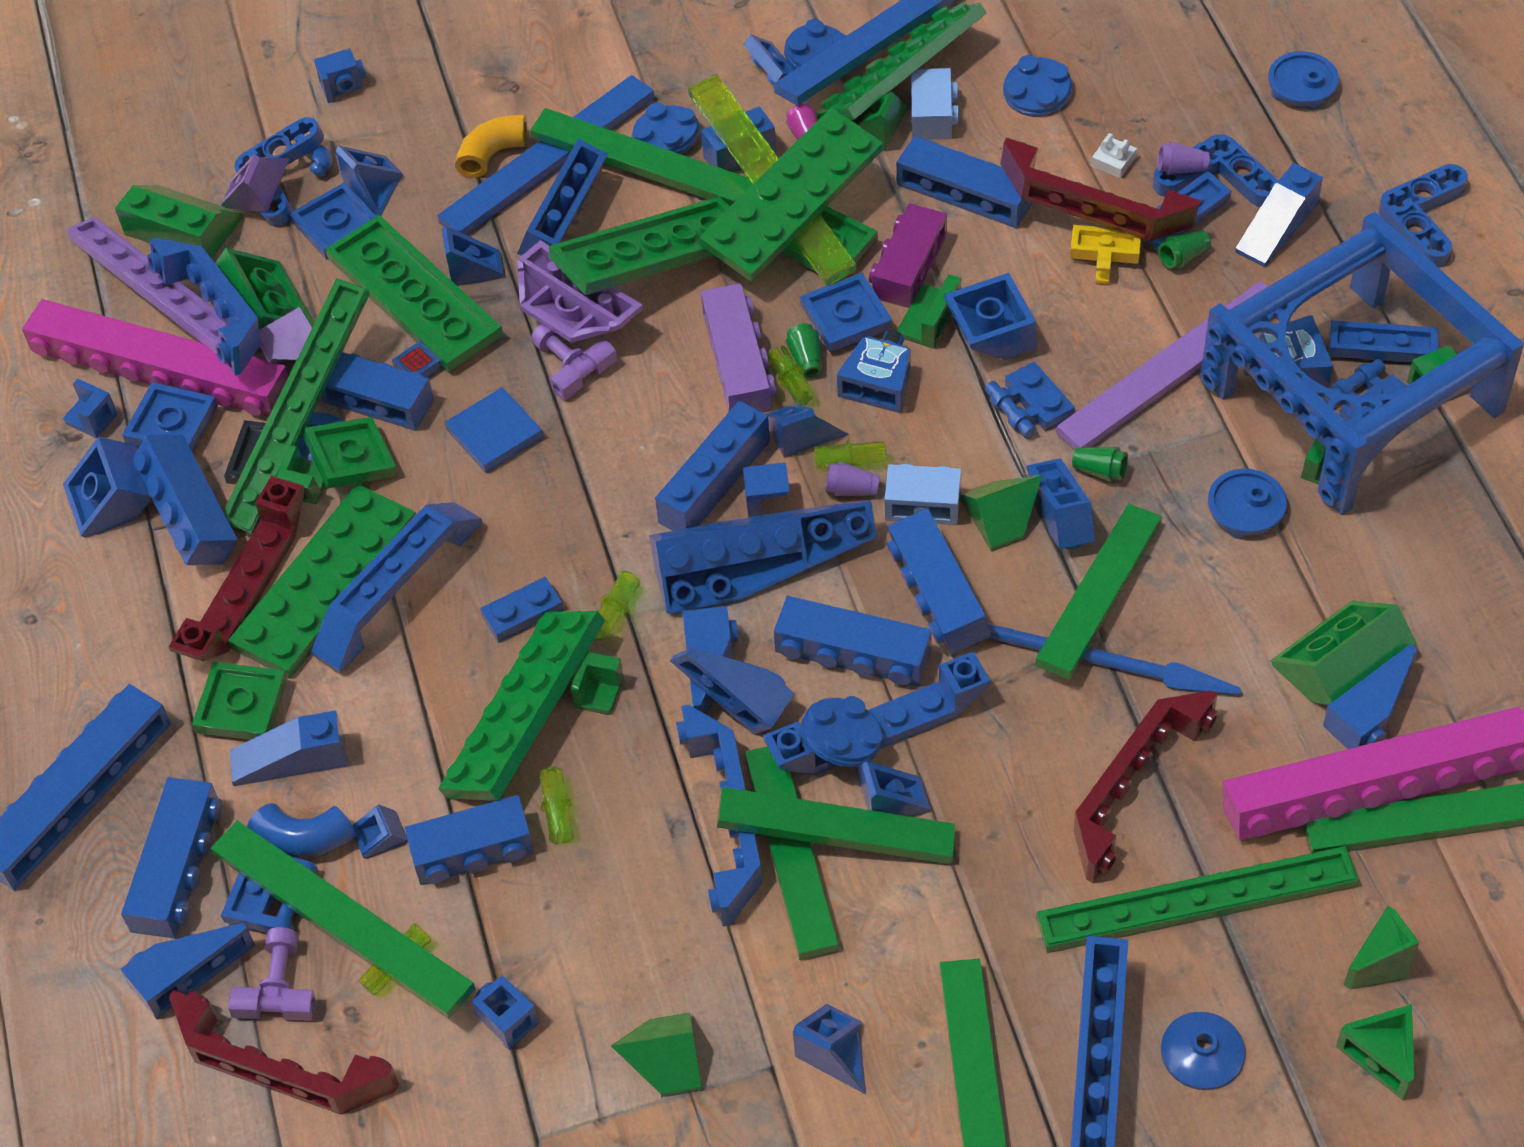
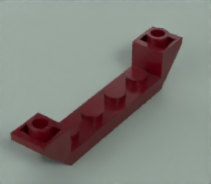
(1091, 204)
(279, 516)
(1184, 714)
(362, 1083)

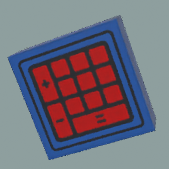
(418, 360)

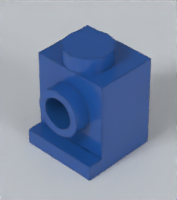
(339, 73)
(519, 1013)

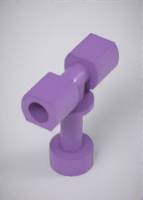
(575, 362)
(274, 993)

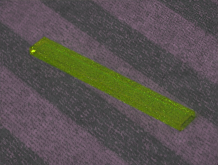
(755, 158)

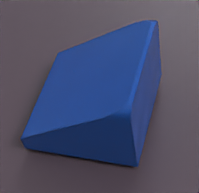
(379, 831)

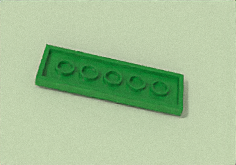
(902, 60)
(791, 194)
(637, 247)
(414, 292)
(290, 615)
(521, 705)

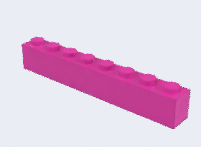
(151, 357)
(1375, 774)

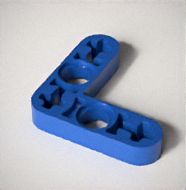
(293, 151)
(1224, 164)
(1414, 209)

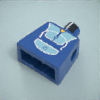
(1306, 349)
(877, 372)

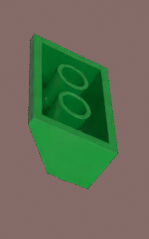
(174, 216)
(261, 285)
(1344, 649)

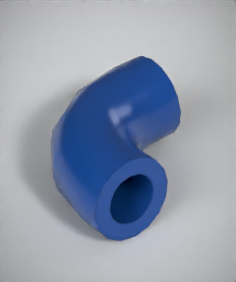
(302, 836)

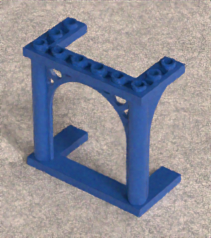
(1354, 443)

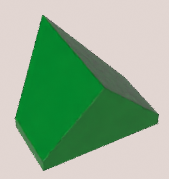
(882, 118)
(1002, 509)
(1385, 953)
(1383, 1047)
(663, 1054)

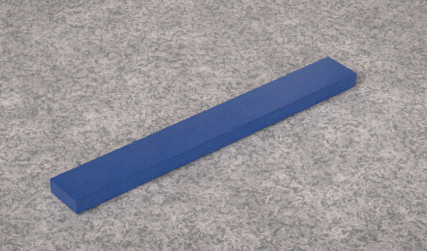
(855, 49)
(540, 160)

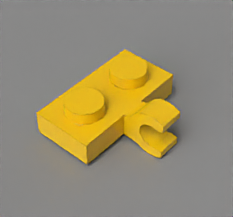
(1104, 246)

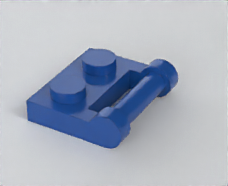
(251, 905)

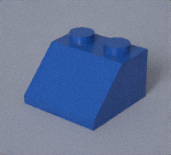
(994, 317)
(106, 487)

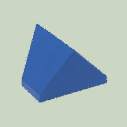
(369, 176)
(470, 259)
(798, 429)
(892, 790)
(832, 1044)

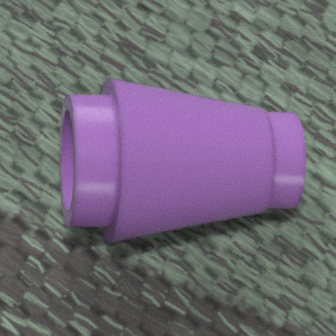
(1181, 159)
(850, 481)

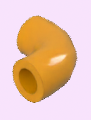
(489, 139)

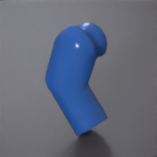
(322, 160)

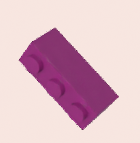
(908, 255)

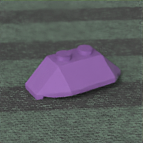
(562, 306)

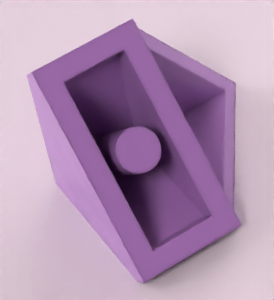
(255, 184)
(285, 337)

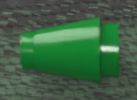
(1181, 249)
(805, 348)
(1102, 462)

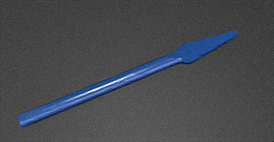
(1173, 674)

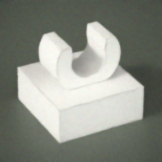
(1114, 156)

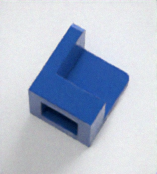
(92, 411)
(763, 483)

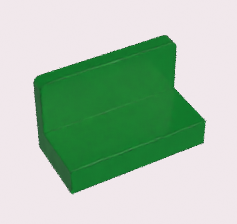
(929, 313)

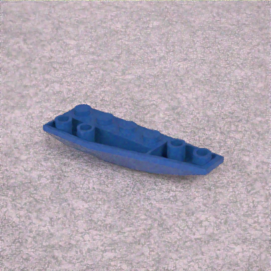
(751, 553)

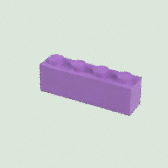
(735, 347)

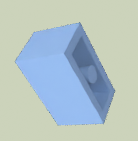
(932, 104)
(920, 487)

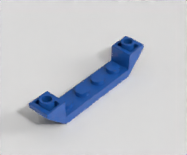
(184, 261)
(379, 581)
(958, 686)
(735, 886)

